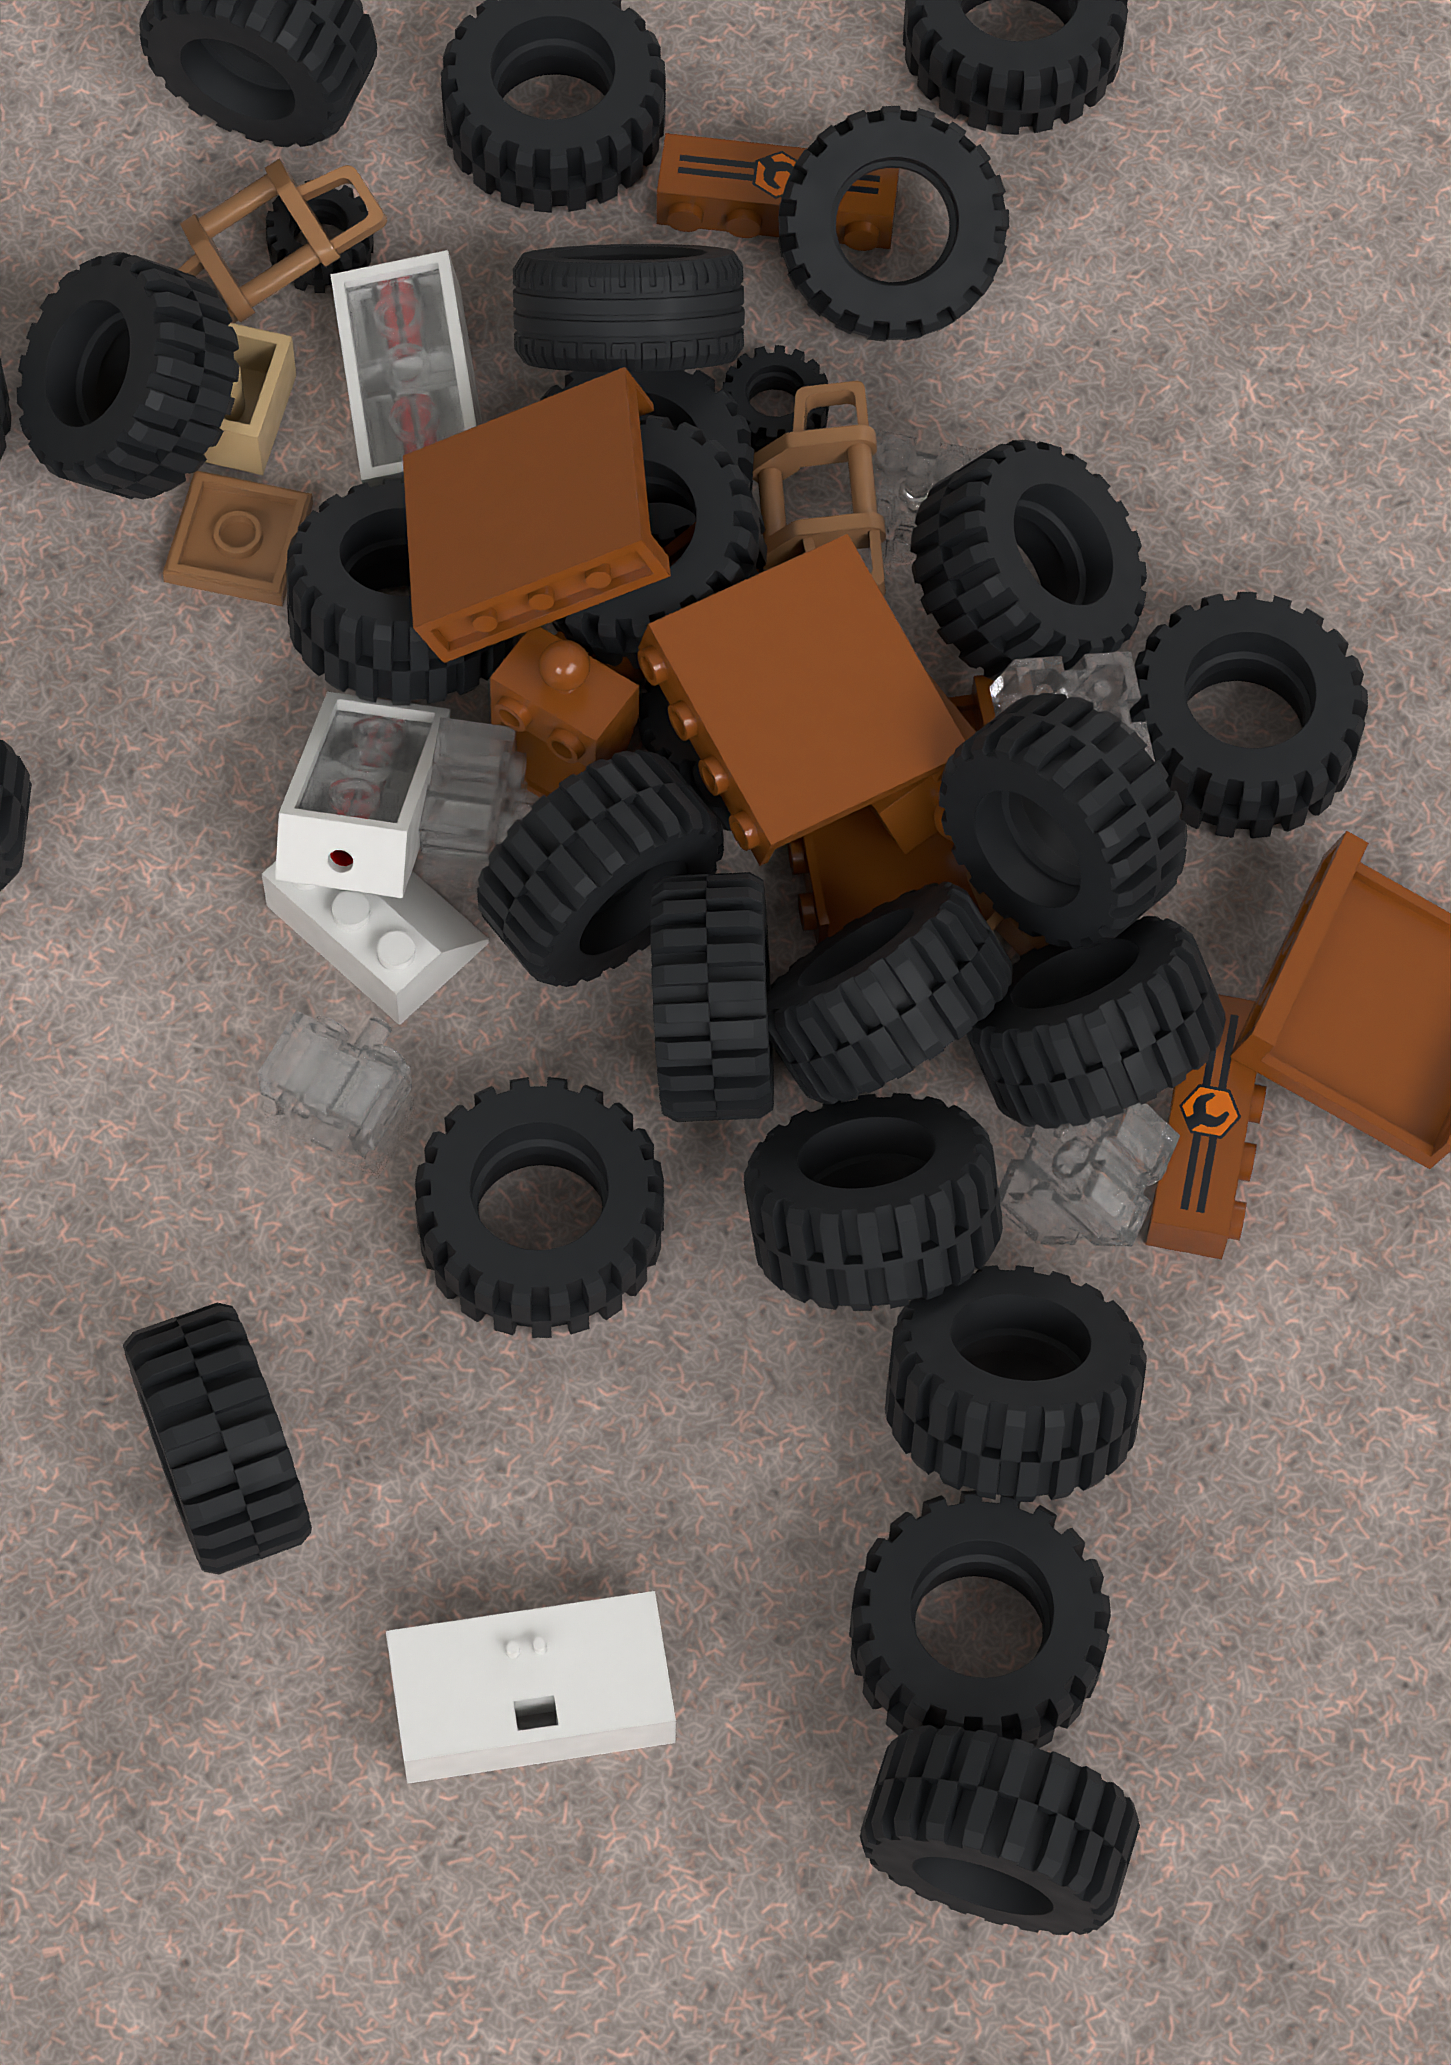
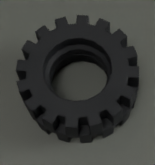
(331, 208)
(773, 372)

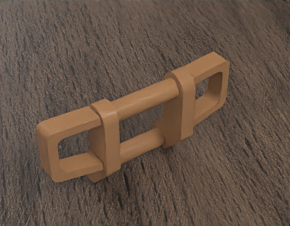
(317, 250)
(821, 447)

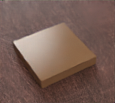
(235, 537)

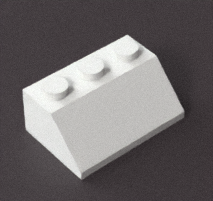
(383, 944)

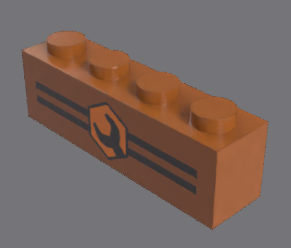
(741, 186)
(1211, 1113)

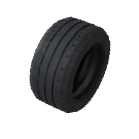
(628, 307)

